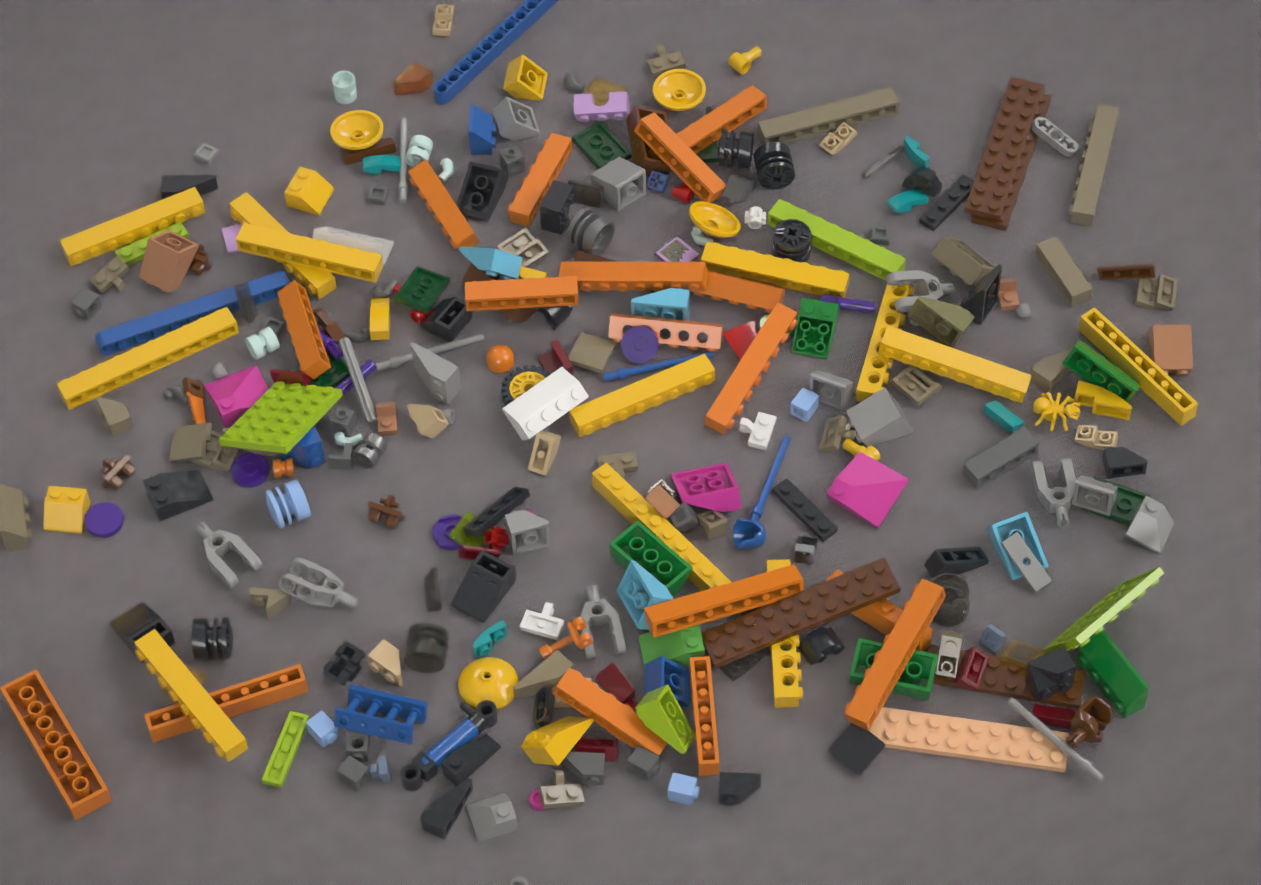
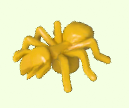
(1051, 409)

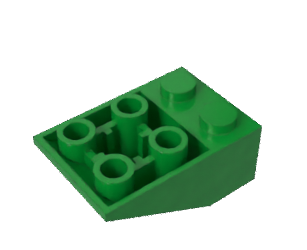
(815, 328)

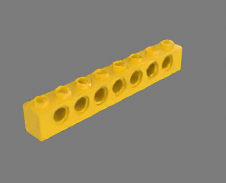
(876, 365)
(785, 695)

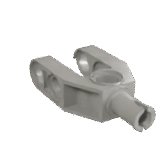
(926, 285)
(1058, 499)
(227, 543)
(323, 591)
(608, 615)

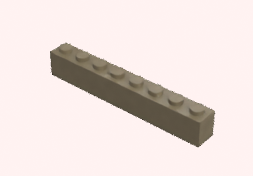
(829, 117)
(1094, 165)

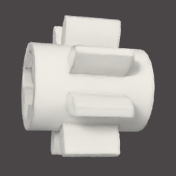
(755, 217)

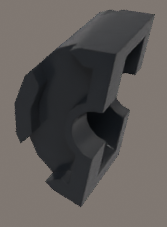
(925, 179)
(555, 315)
(820, 643)
(346, 664)

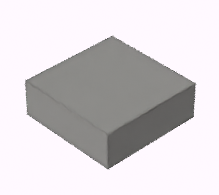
(206, 153)

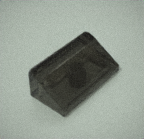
(588, 194)
(246, 302)
(432, 591)

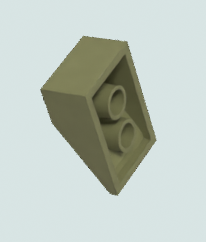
(941, 319)

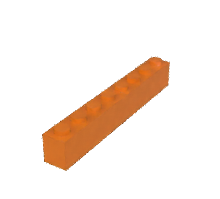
(637, 275)
(750, 368)
(723, 600)
(895, 654)
(232, 701)

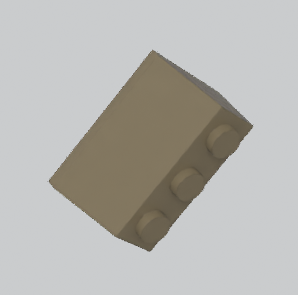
(962, 260)
(14, 519)

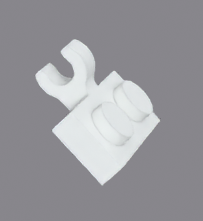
(760, 430)
(542, 623)

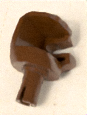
(1086, 721)

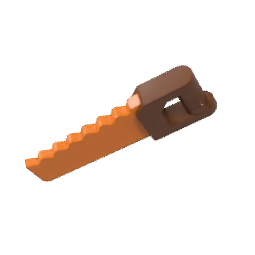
(195, 398)

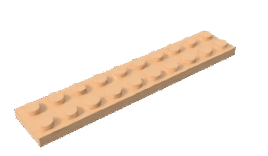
(969, 739)

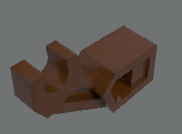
(330, 327)

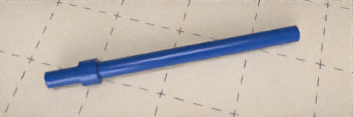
(623, 373)
(757, 511)

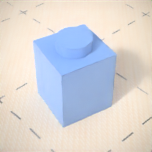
(804, 404)
(322, 729)
(683, 789)

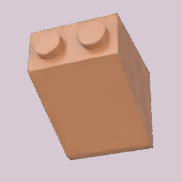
(167, 260)
(1171, 348)

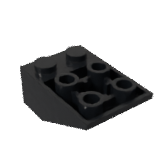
(484, 586)
(138, 623)

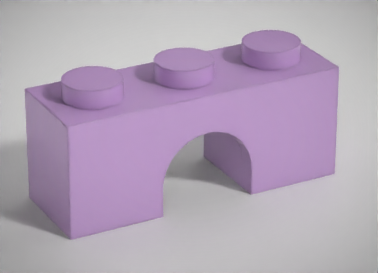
(615, 108)

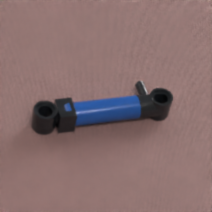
(425, 765)

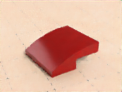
(741, 338)

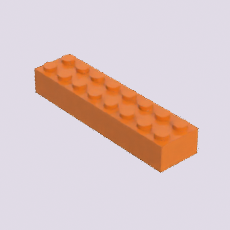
(56, 744)

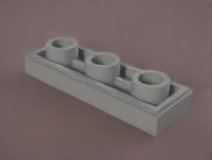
(1033, 572)

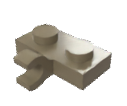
(665, 62)
(110, 275)
(833, 432)
(620, 462)
(560, 794)

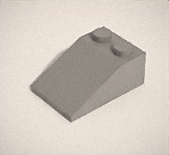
(437, 373)

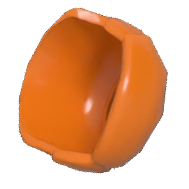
(500, 358)

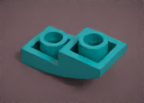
(913, 152)
(376, 163)
(904, 201)
(483, 644)

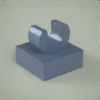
(993, 638)
(381, 770)

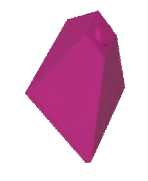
(236, 393)
(708, 488)
(867, 489)

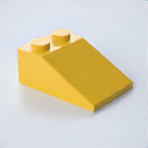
(554, 741)

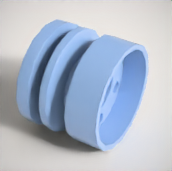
(287, 503)

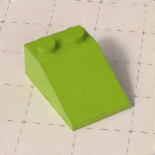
(665, 718)

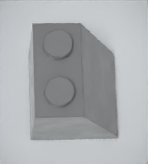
(621, 182)
(878, 419)

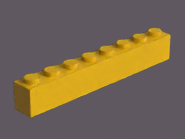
(249, 211)
(132, 226)
(309, 252)
(775, 270)
(954, 364)
(1138, 366)
(642, 395)
(191, 696)

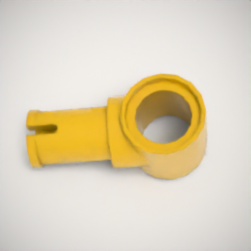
(743, 61)
(852, 447)

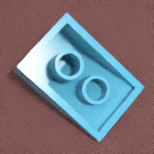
(494, 261)
(666, 304)
(1004, 529)
(641, 590)

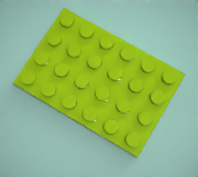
(280, 417)
(1105, 611)

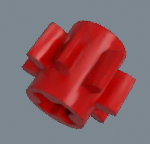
(496, 538)

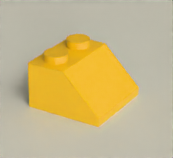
(525, 79)
(308, 191)
(65, 509)

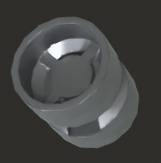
(369, 450)

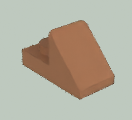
(1008, 295)
(386, 418)
(662, 501)

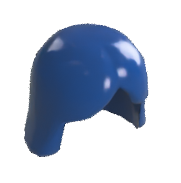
(744, 532)

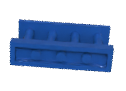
(383, 703)

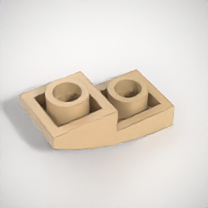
(443, 20)
(839, 139)
(1091, 437)

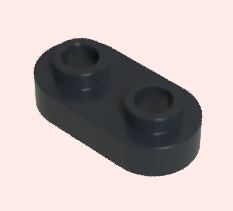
(543, 707)

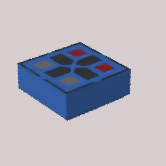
(657, 181)

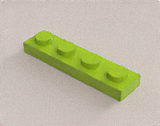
(135, 252)
(285, 749)

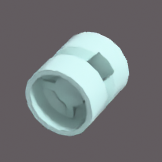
(344, 87)
(419, 150)
(261, 343)

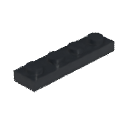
(947, 203)
(804, 510)
(496, 511)

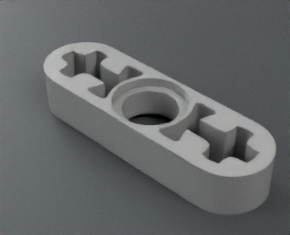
(1042, 132)

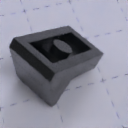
(805, 550)

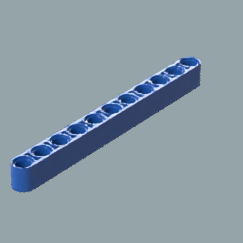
(489, 49)
(170, 319)

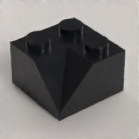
(555, 207)
(1050, 674)

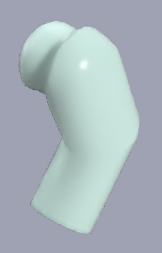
(448, 169)
(699, 238)
(341, 439)

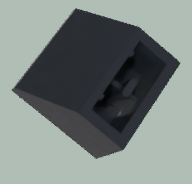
(448, 318)

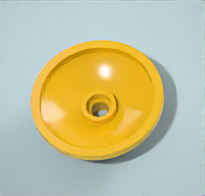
(679, 89)
(357, 130)
(714, 219)
(498, 688)

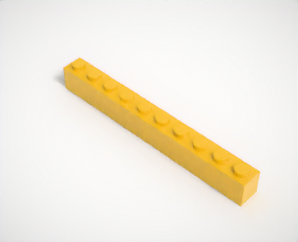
(147, 358)
(635, 508)

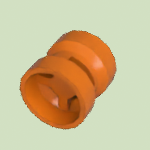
(285, 467)

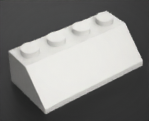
(354, 240)
(544, 403)

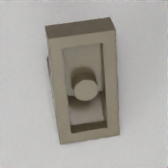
(713, 523)
(273, 599)

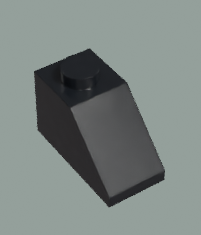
(1123, 462)
(737, 787)

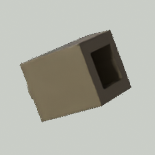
(115, 415)
(949, 653)

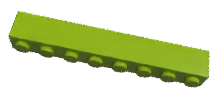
(840, 242)

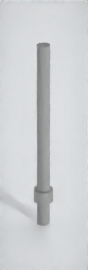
(403, 185)
(396, 361)
(1084, 764)

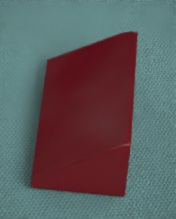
(290, 377)
(471, 552)
(971, 669)
(615, 683)
(1053, 715)
(599, 745)

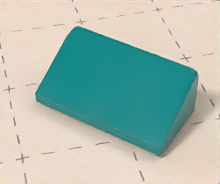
(1003, 416)

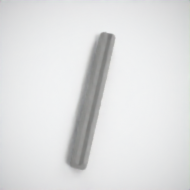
(358, 380)

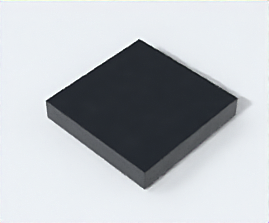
(856, 748)

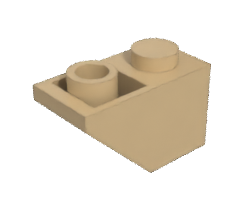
(428, 419)
(386, 660)

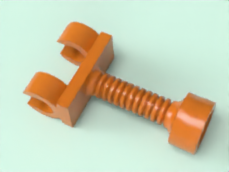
(580, 641)

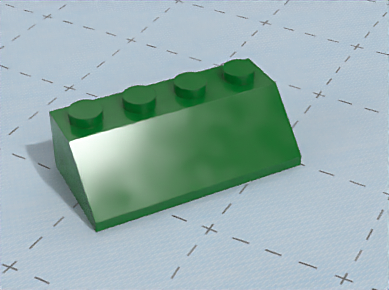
(1099, 371)
(652, 554)
(1113, 674)
(914, 681)

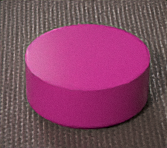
(535, 800)

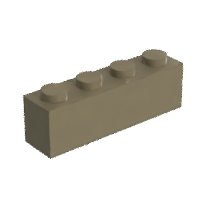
(1063, 271)

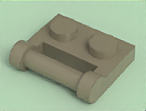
(913, 388)

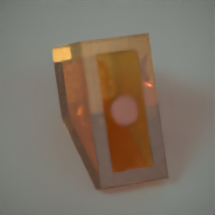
(413, 80)

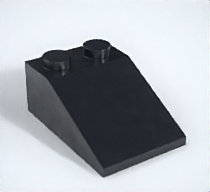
(481, 190)
(983, 295)
(176, 492)

